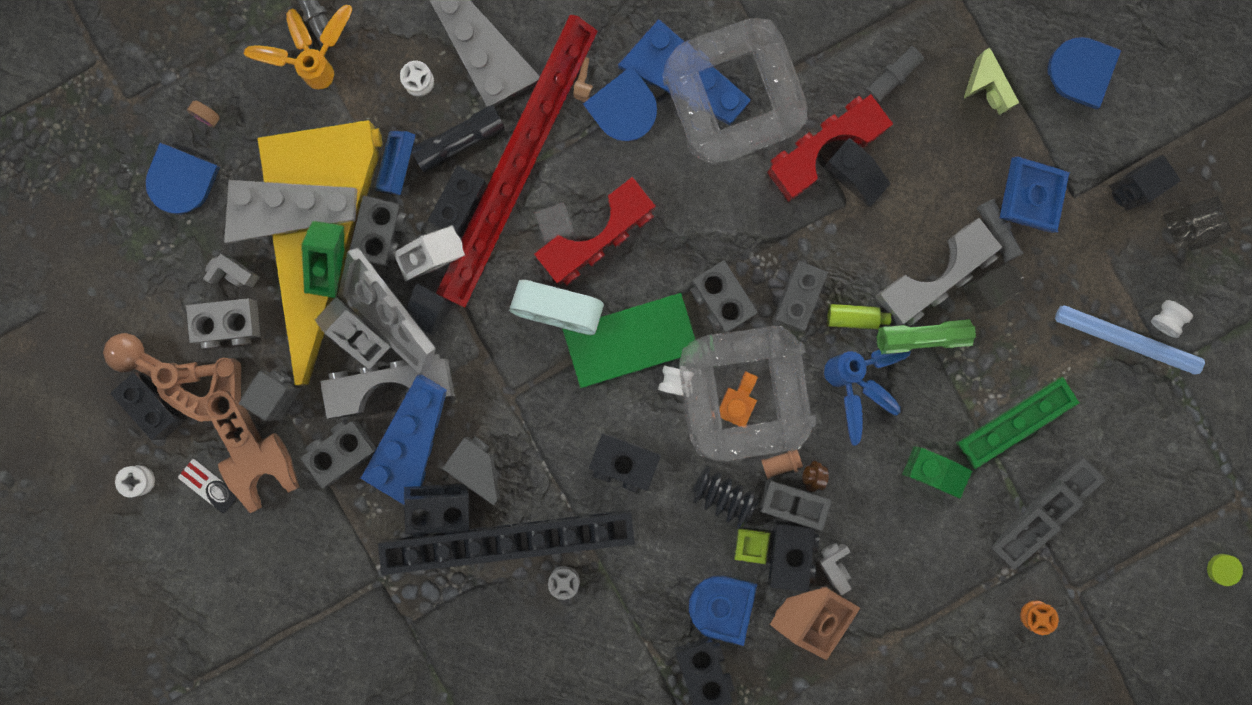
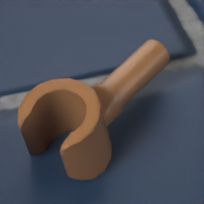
(582, 90)

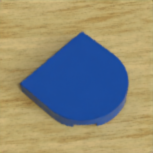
(1083, 70)
(624, 107)
(179, 180)
(722, 608)

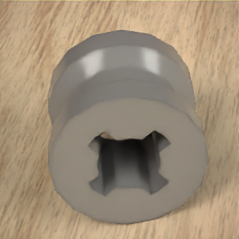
(563, 590)

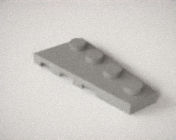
(488, 57)
(278, 208)
(377, 305)

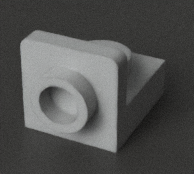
(236, 272)
(835, 572)

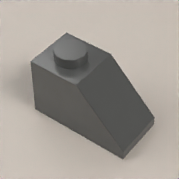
(475, 468)

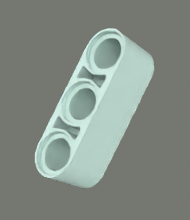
(556, 307)

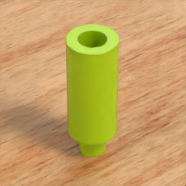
(856, 316)

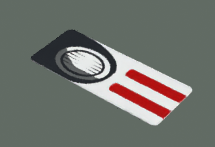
(207, 486)

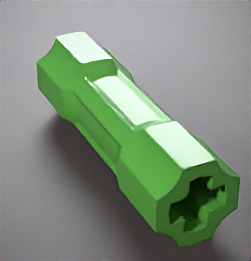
(905, 338)

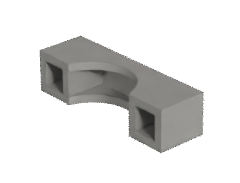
(968, 249)
(348, 394)

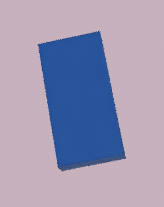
(395, 162)

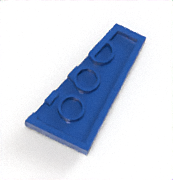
(649, 61)
(408, 440)

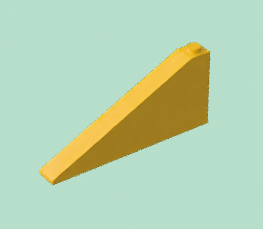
(321, 157)

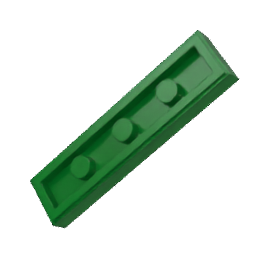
(1017, 422)

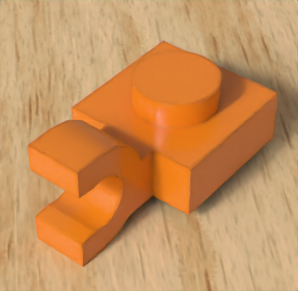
(737, 405)

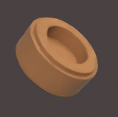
(203, 113)

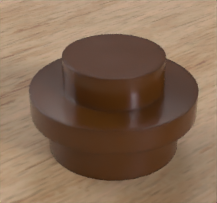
(815, 476)

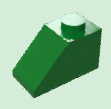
(322, 258)
(937, 472)

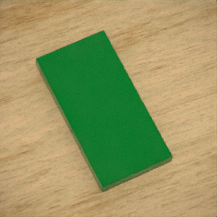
(631, 340)

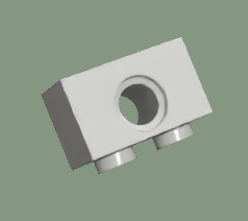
(429, 253)

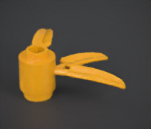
(310, 63)

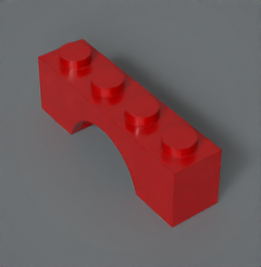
(860, 123)
(565, 257)

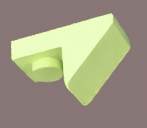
(989, 75)

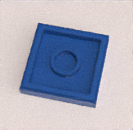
(1034, 194)

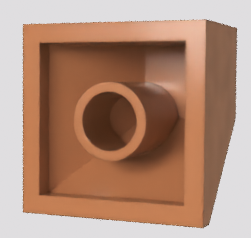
(815, 620)

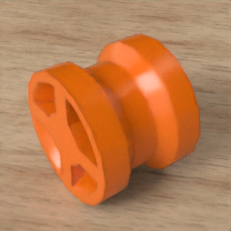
(1045, 622)

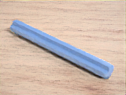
(1129, 340)

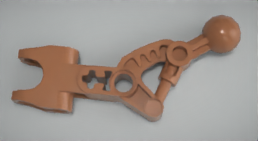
(250, 453)

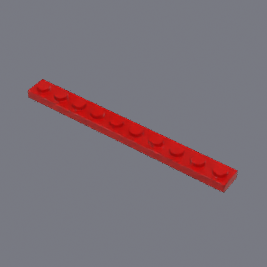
(517, 160)

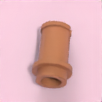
(782, 463)

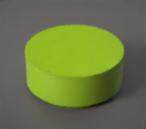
(1225, 569)

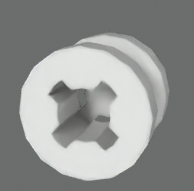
(413, 72)
(1172, 318)
(671, 381)
(142, 479)

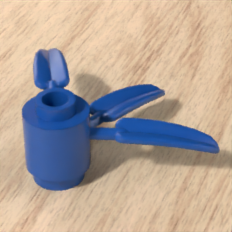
(850, 369)

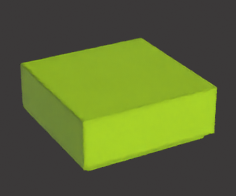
(752, 546)

